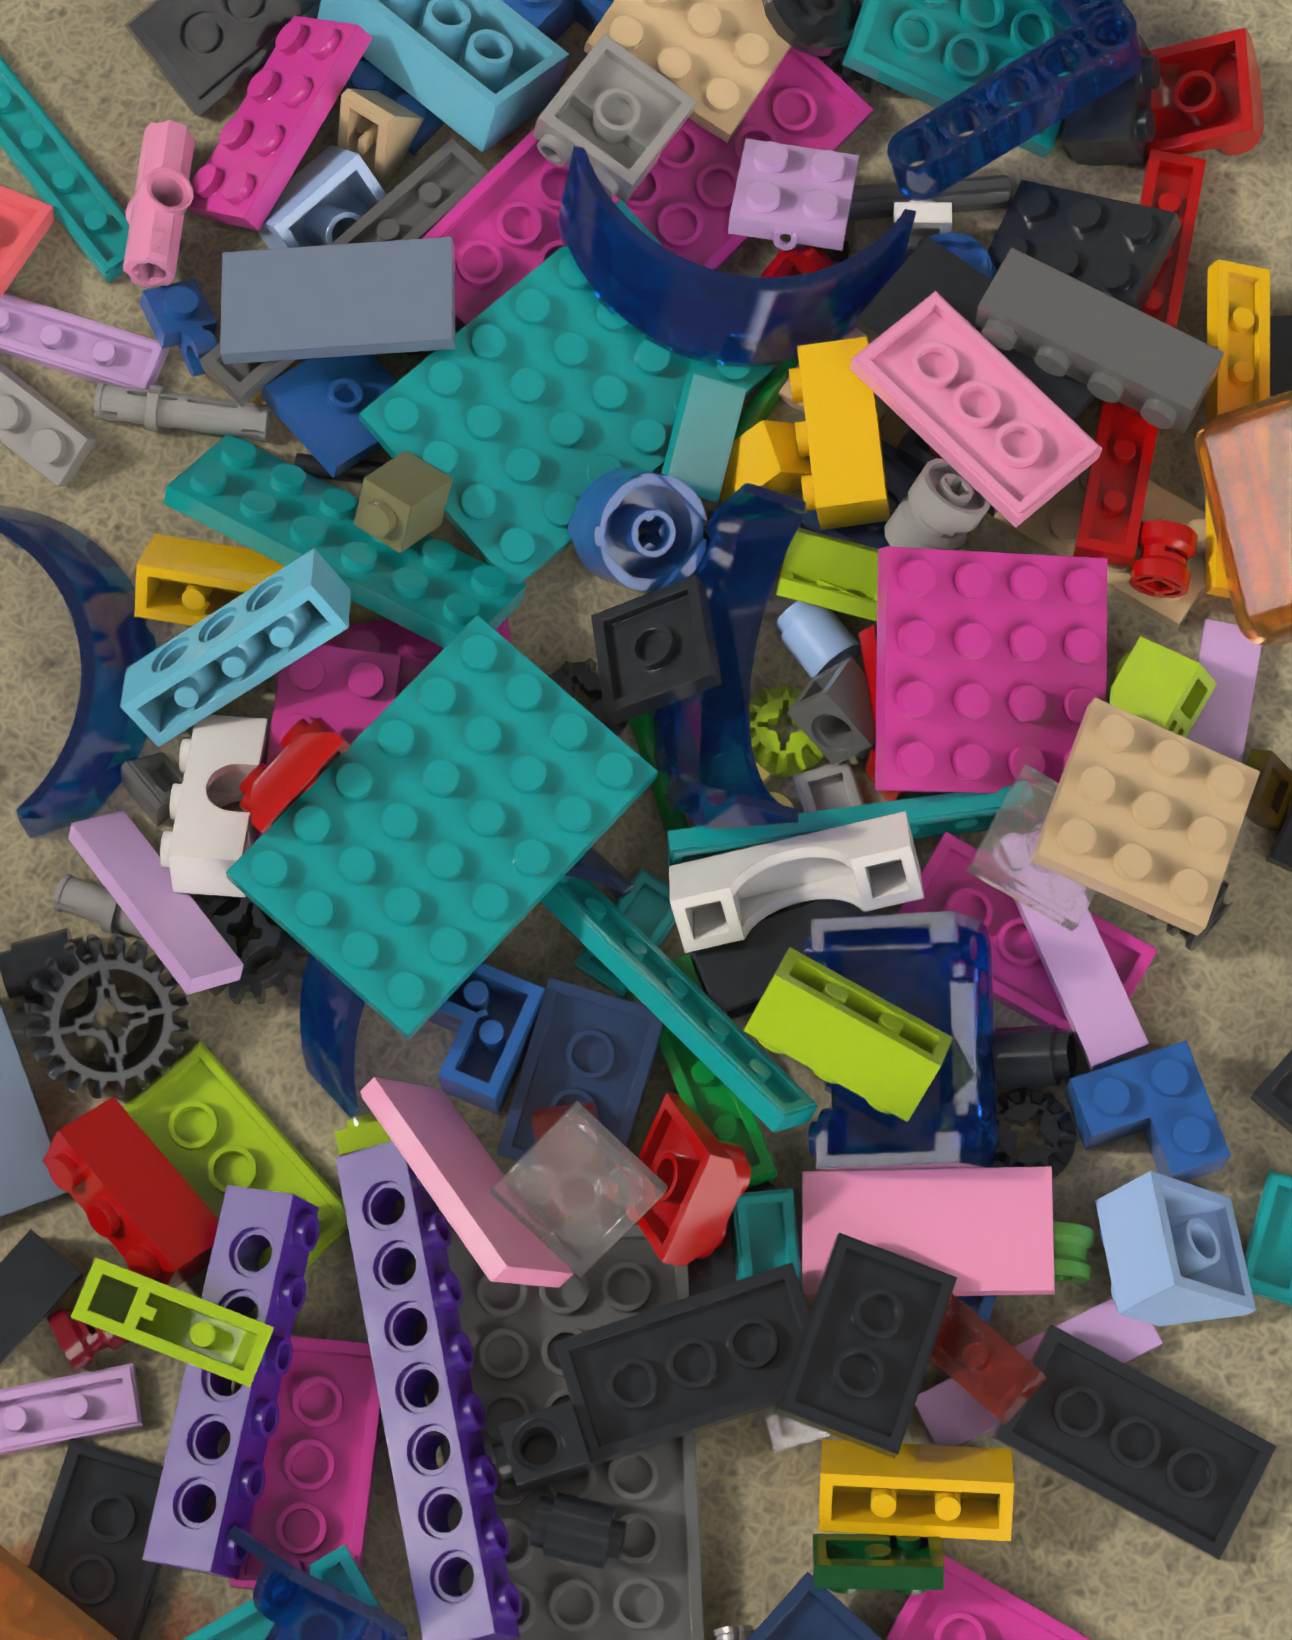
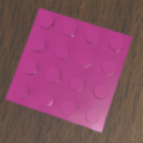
(984, 665)

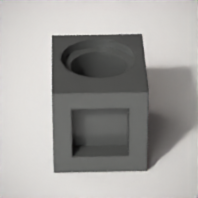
(837, 712)

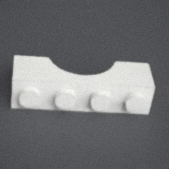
(858, 863)

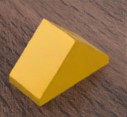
(767, 458)

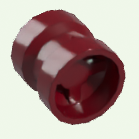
(78, 1339)

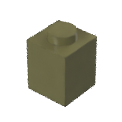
(402, 501)

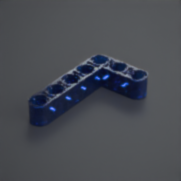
(1027, 80)

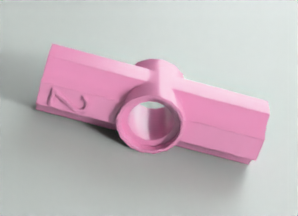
(159, 204)

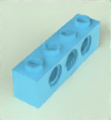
(236, 648)

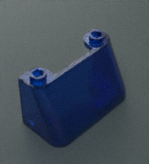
(943, 975)

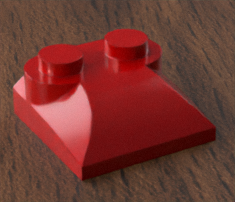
(1208, 96)
(306, 755)
(701, 1180)

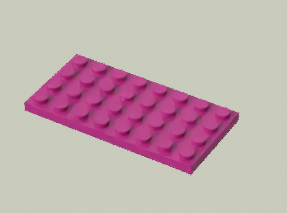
(684, 201)

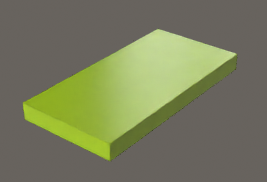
(224, 1138)

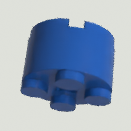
(646, 501)

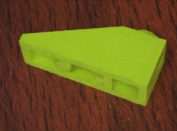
(1161, 686)
(172, 1322)

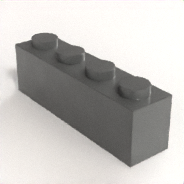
(1097, 341)

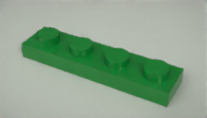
(712, 1100)

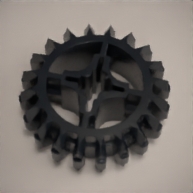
(82, 1023)

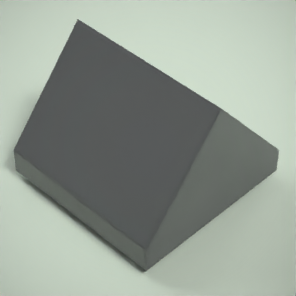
(150, 784)

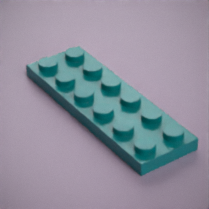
(290, 512)

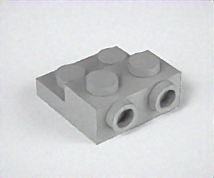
(617, 113)

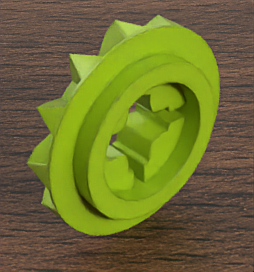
(800, 751)

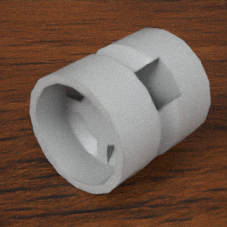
(936, 511)

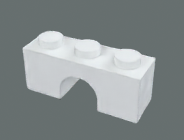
(203, 834)

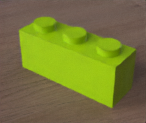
(848, 1035)

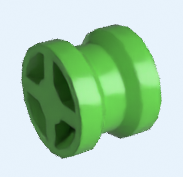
(1070, 1252)

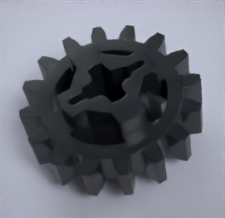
(272, 945)

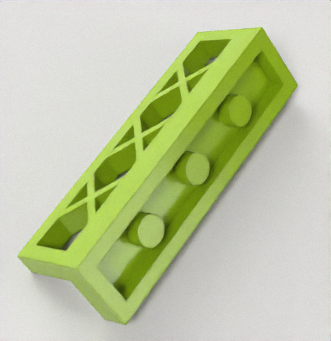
(830, 574)

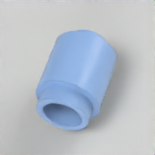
(816, 637)

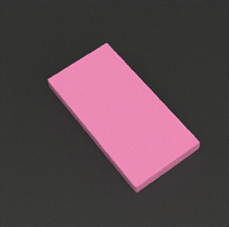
(975, 408)
(459, 1180)
(969, 1222)

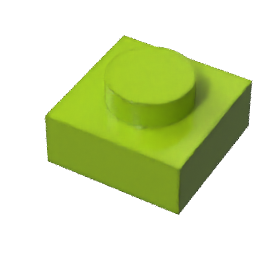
(361, 1133)

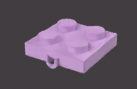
(793, 194)

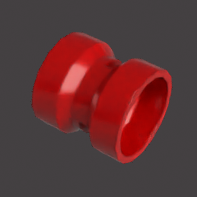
(1163, 559)

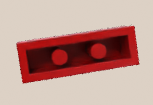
(133, 1194)

